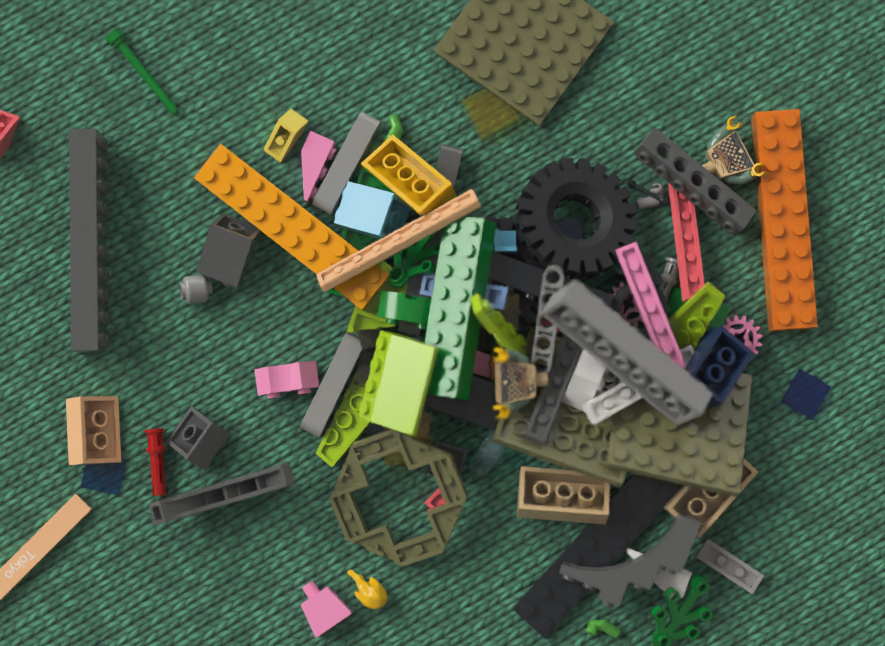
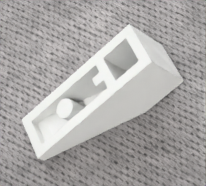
(665, 579)

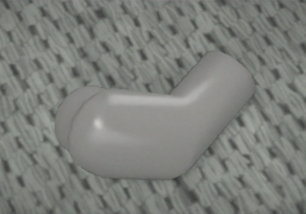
(648, 202)

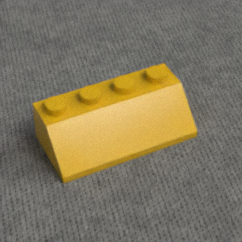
(409, 176)

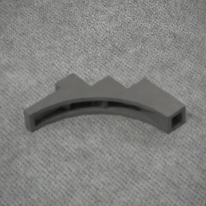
(221, 494)
(641, 571)

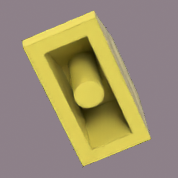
(285, 134)

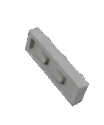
(729, 566)

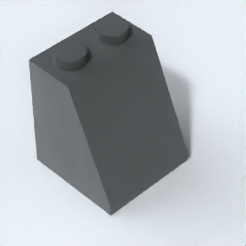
(228, 250)

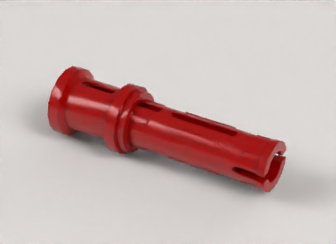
(156, 449)

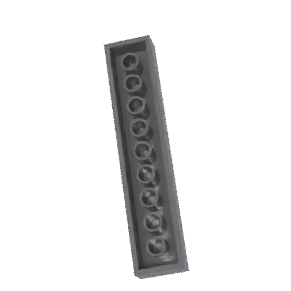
(87, 241)

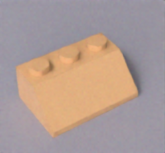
(93, 430)

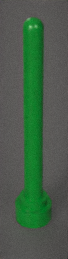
(116, 39)

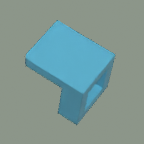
(505, 242)

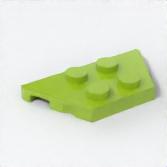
(368, 317)

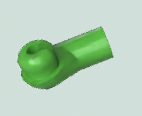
(396, 127)
(602, 625)

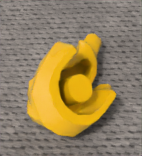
(370, 593)

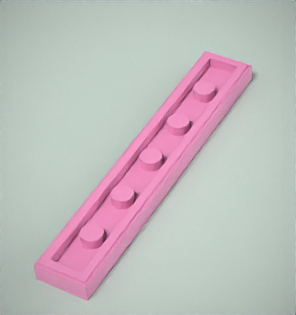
(648, 302)

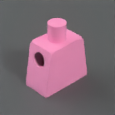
(323, 608)

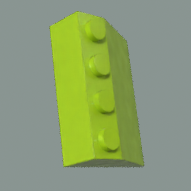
(398, 382)

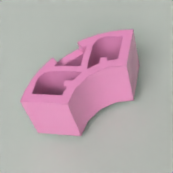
(287, 378)

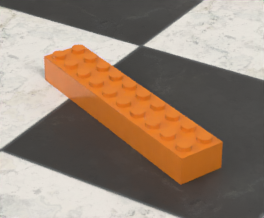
(784, 221)

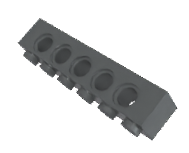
(693, 172)

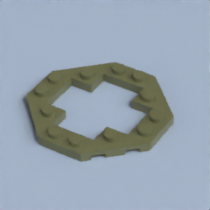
(416, 454)

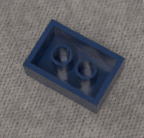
(718, 363)

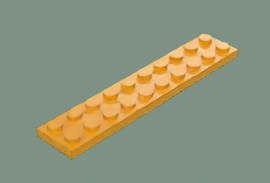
(286, 222)

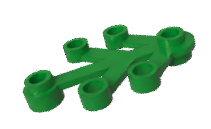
(403, 272)
(680, 615)

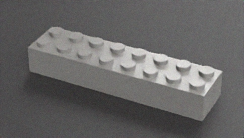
(626, 353)

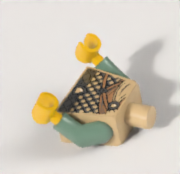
(729, 157)
(515, 381)

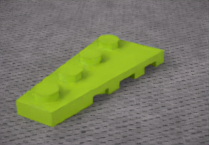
(695, 315)
(494, 322)
(345, 426)

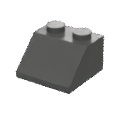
(197, 438)

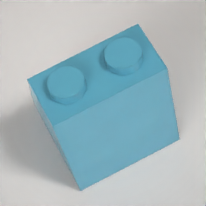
(371, 211)

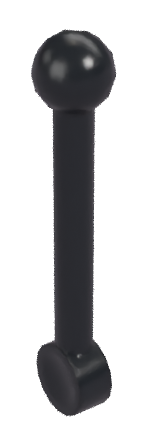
(662, 200)

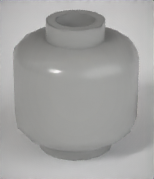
(195, 289)

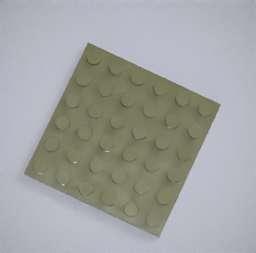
(524, 48)
(572, 439)
(696, 453)

